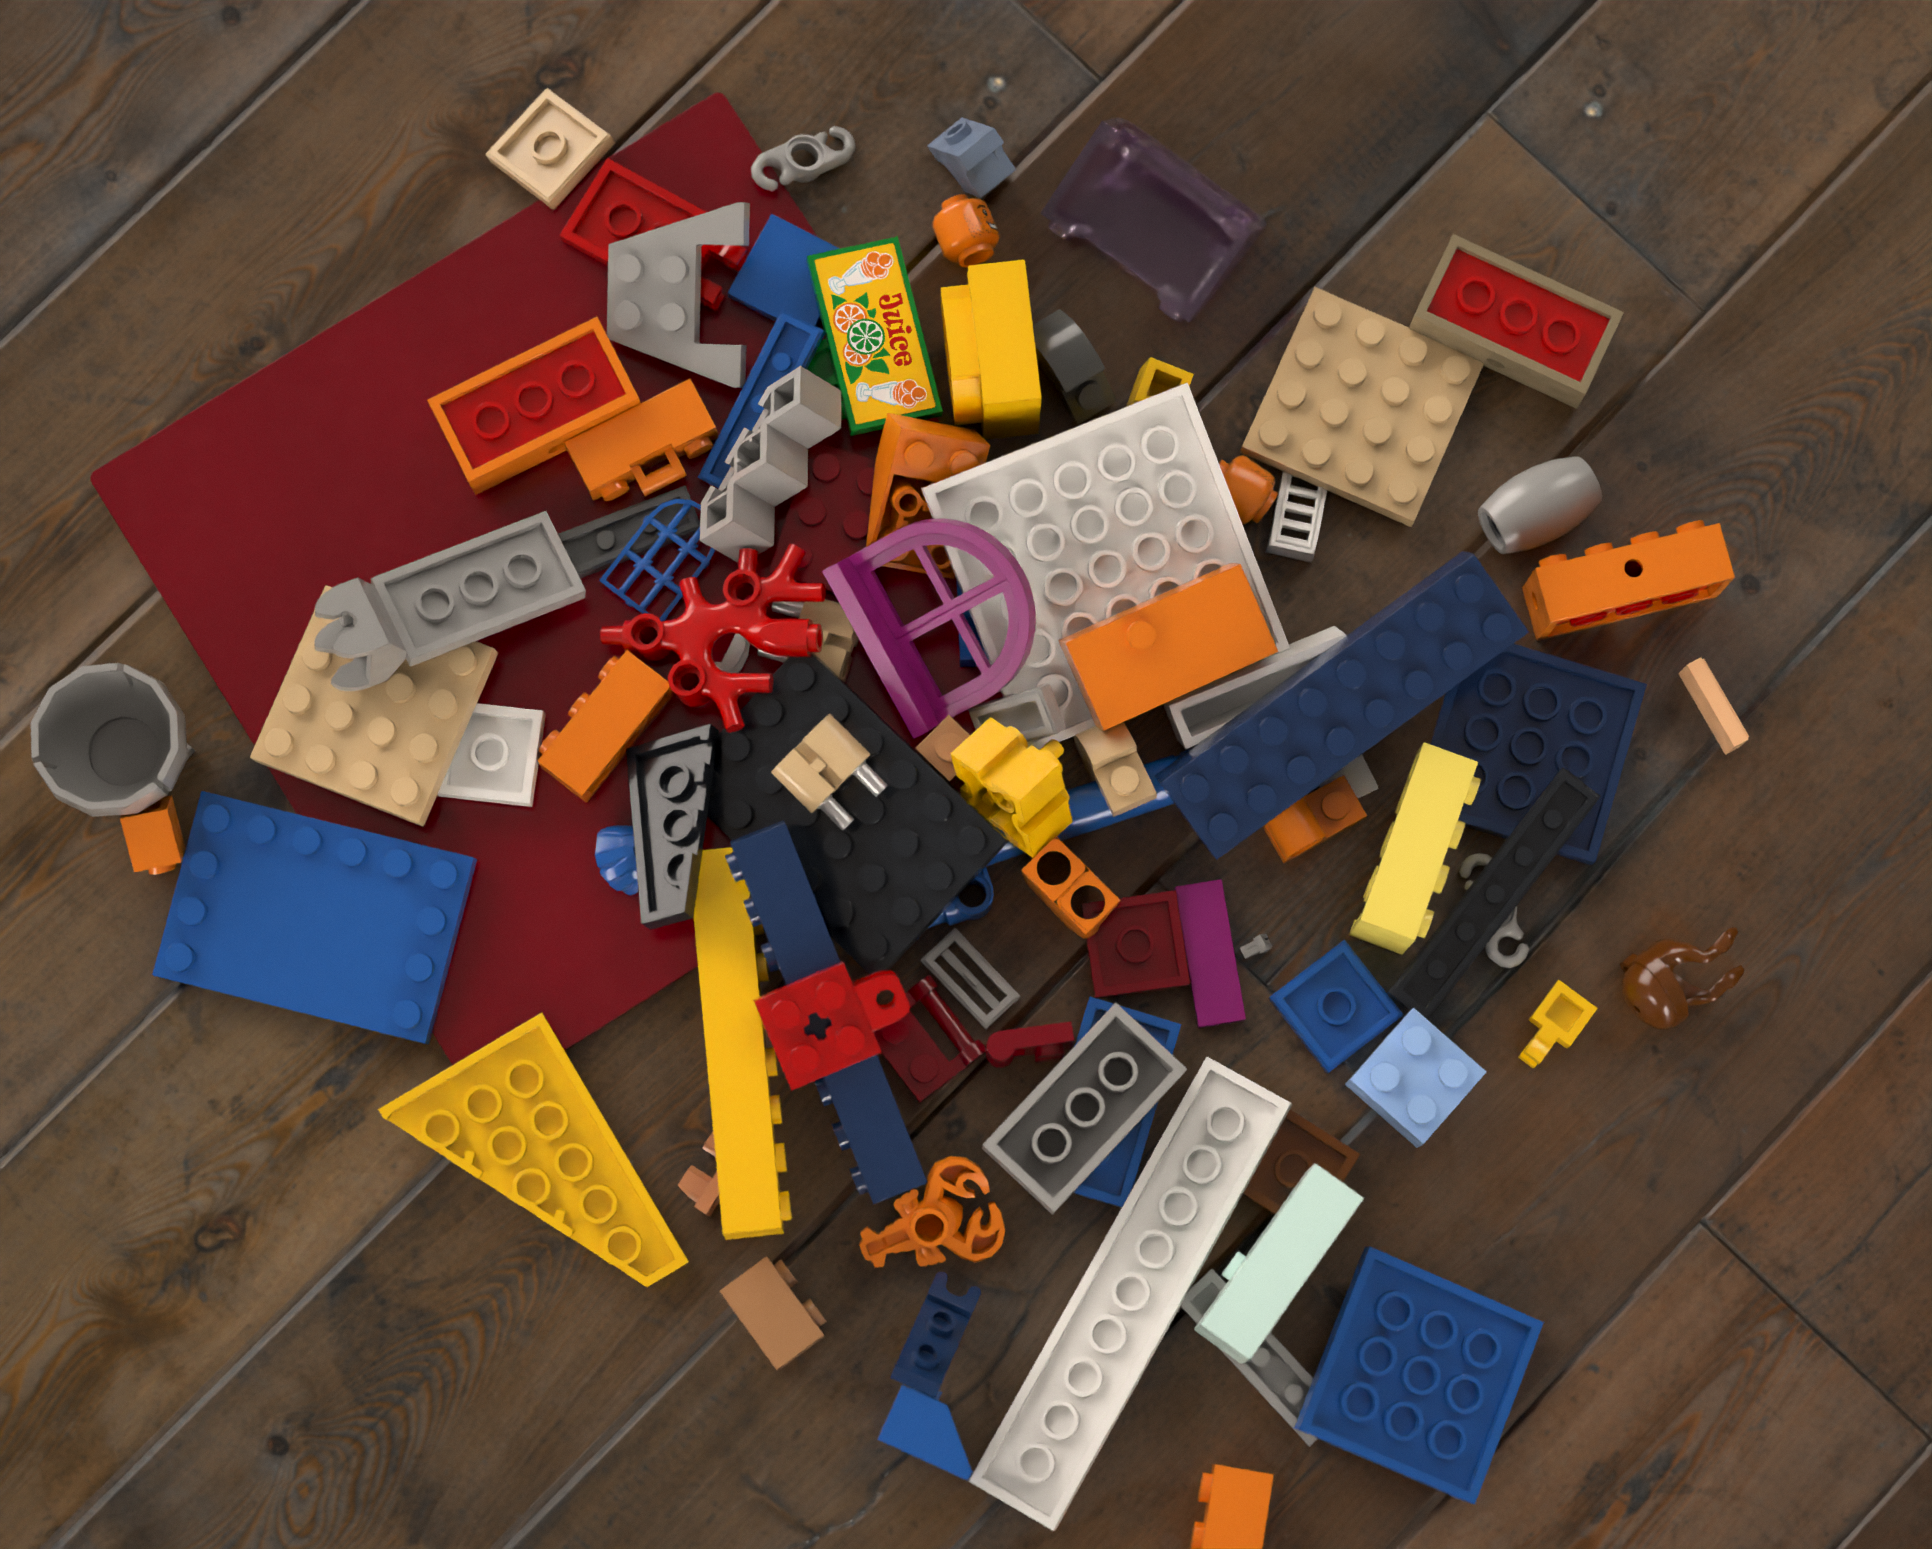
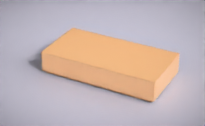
(1714, 705)

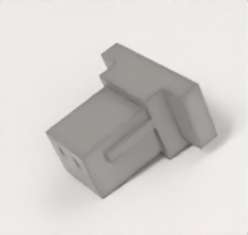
(1260, 944)

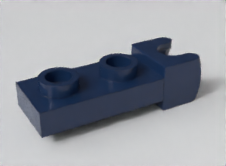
(935, 1337)

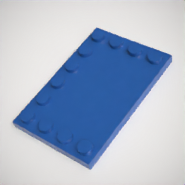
(315, 917)

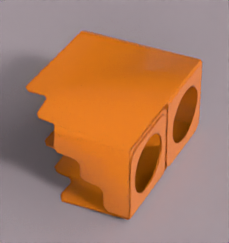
(1079, 877)

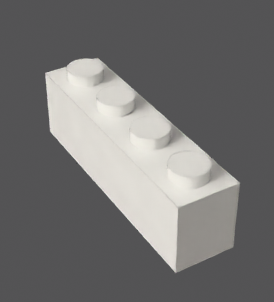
(1216, 703)

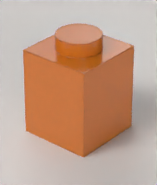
(154, 837)

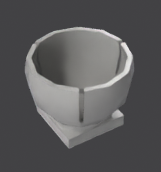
(109, 740)

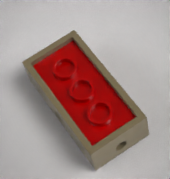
(1516, 321)

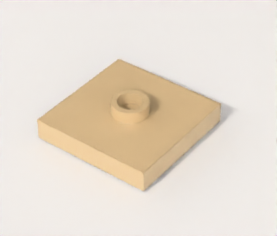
(550, 148)

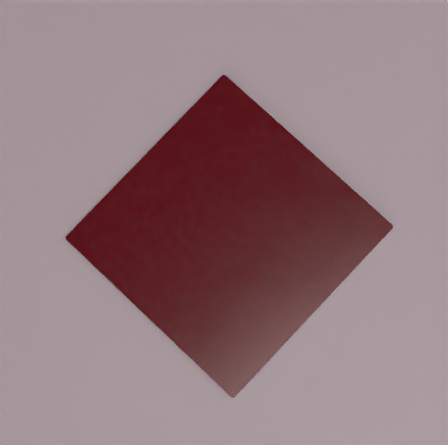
(344, 474)

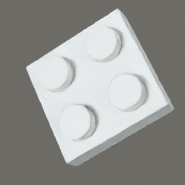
(497, 756)

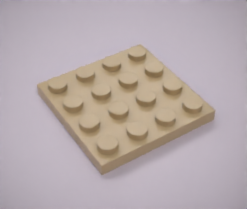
(1362, 407)
(377, 742)

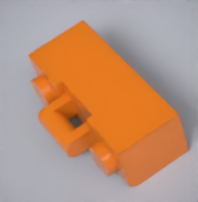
(641, 437)

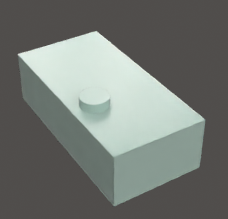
(1277, 1264)

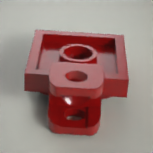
(852, 1014)

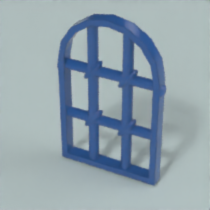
(644, 563)

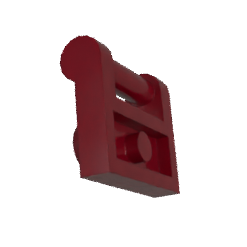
(1043, 1041)
(914, 1052)

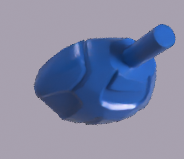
(617, 858)

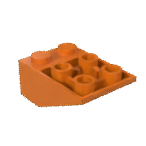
(910, 458)

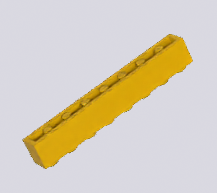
(738, 1056)

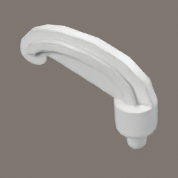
(735, 655)

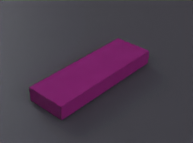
(1210, 954)

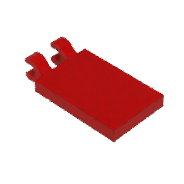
(627, 205)

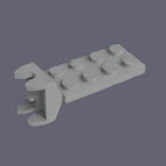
(446, 601)

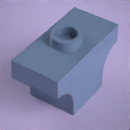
(973, 156)

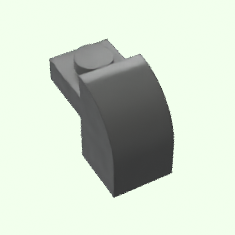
(1072, 366)

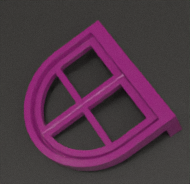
(890, 641)

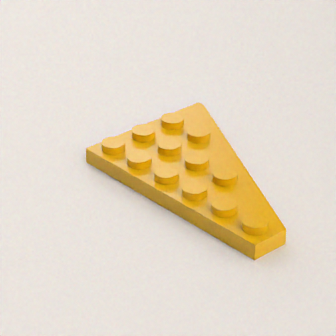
(537, 1136)

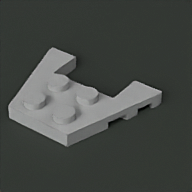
(658, 292)

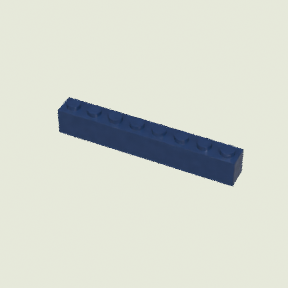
(801, 947)

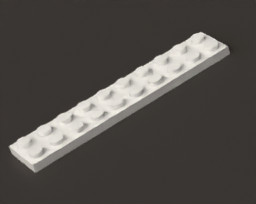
(1130, 1293)

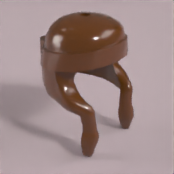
(1659, 994)

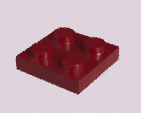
(1137, 946)

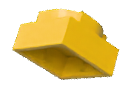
(992, 351)

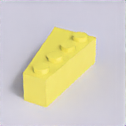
(1416, 849)

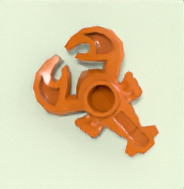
(938, 1218)

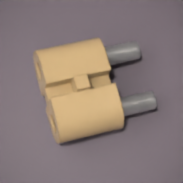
(838, 632)
(822, 765)

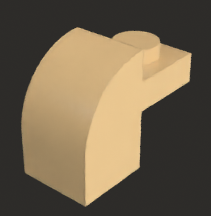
(1114, 763)

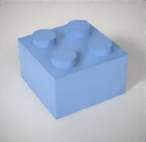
(1415, 1078)

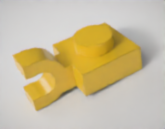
(1559, 1019)

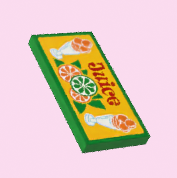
(873, 334)

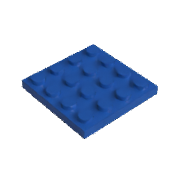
(1419, 1375)

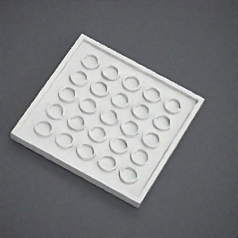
(1099, 528)

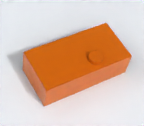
(1168, 646)

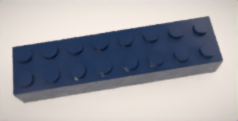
(1341, 703)

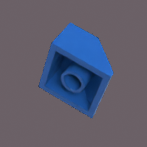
(925, 1430)

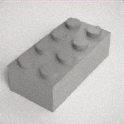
(1084, 1108)

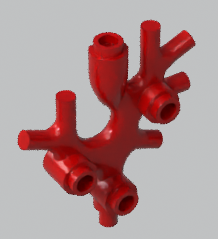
(702, 624)

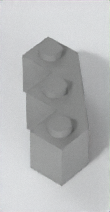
(769, 463)

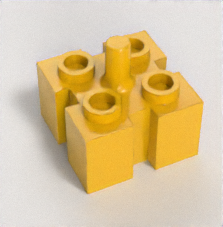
(1014, 784)

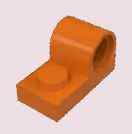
(1315, 819)

